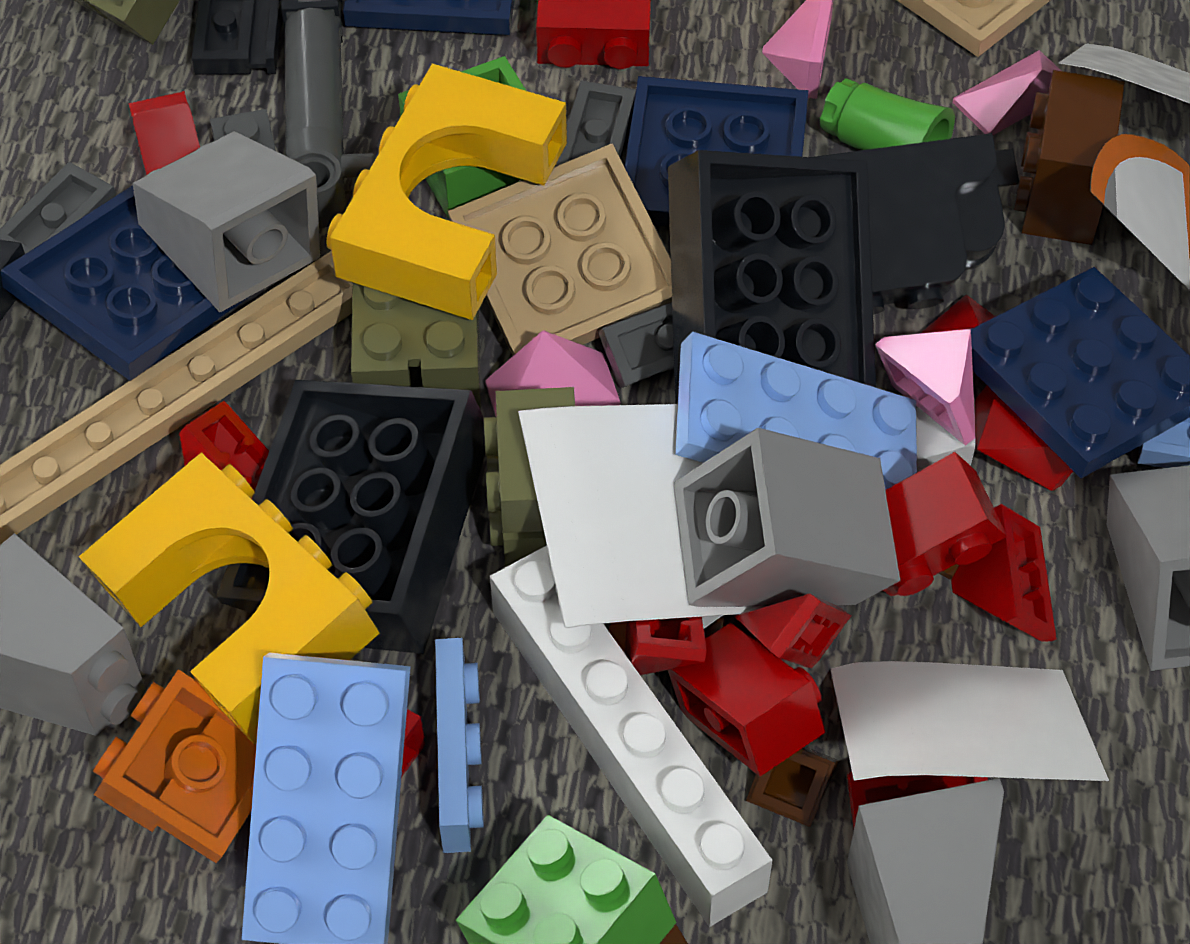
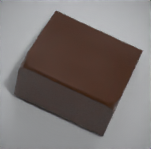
(795, 785)

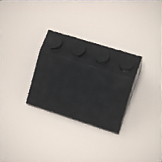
(774, 258)
(381, 491)

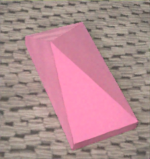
(801, 45)
(1007, 94)
(556, 363)
(936, 374)

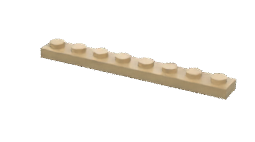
(170, 394)

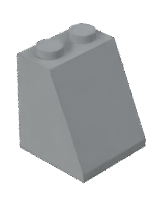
(232, 216)
(785, 523)
(1152, 546)
(60, 649)
(927, 864)

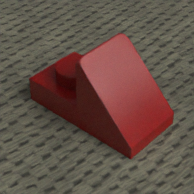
(164, 129)

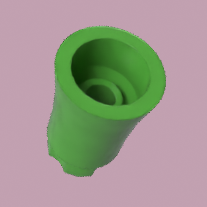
(879, 119)

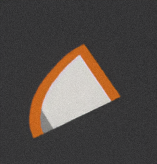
(1150, 195)

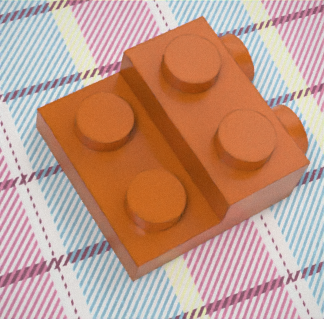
(182, 768)

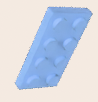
(737, 389)
(325, 801)

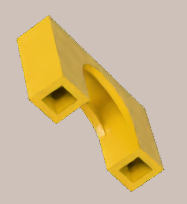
(444, 125)
(208, 522)

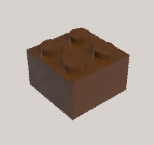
(1073, 127)

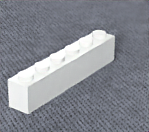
(633, 743)

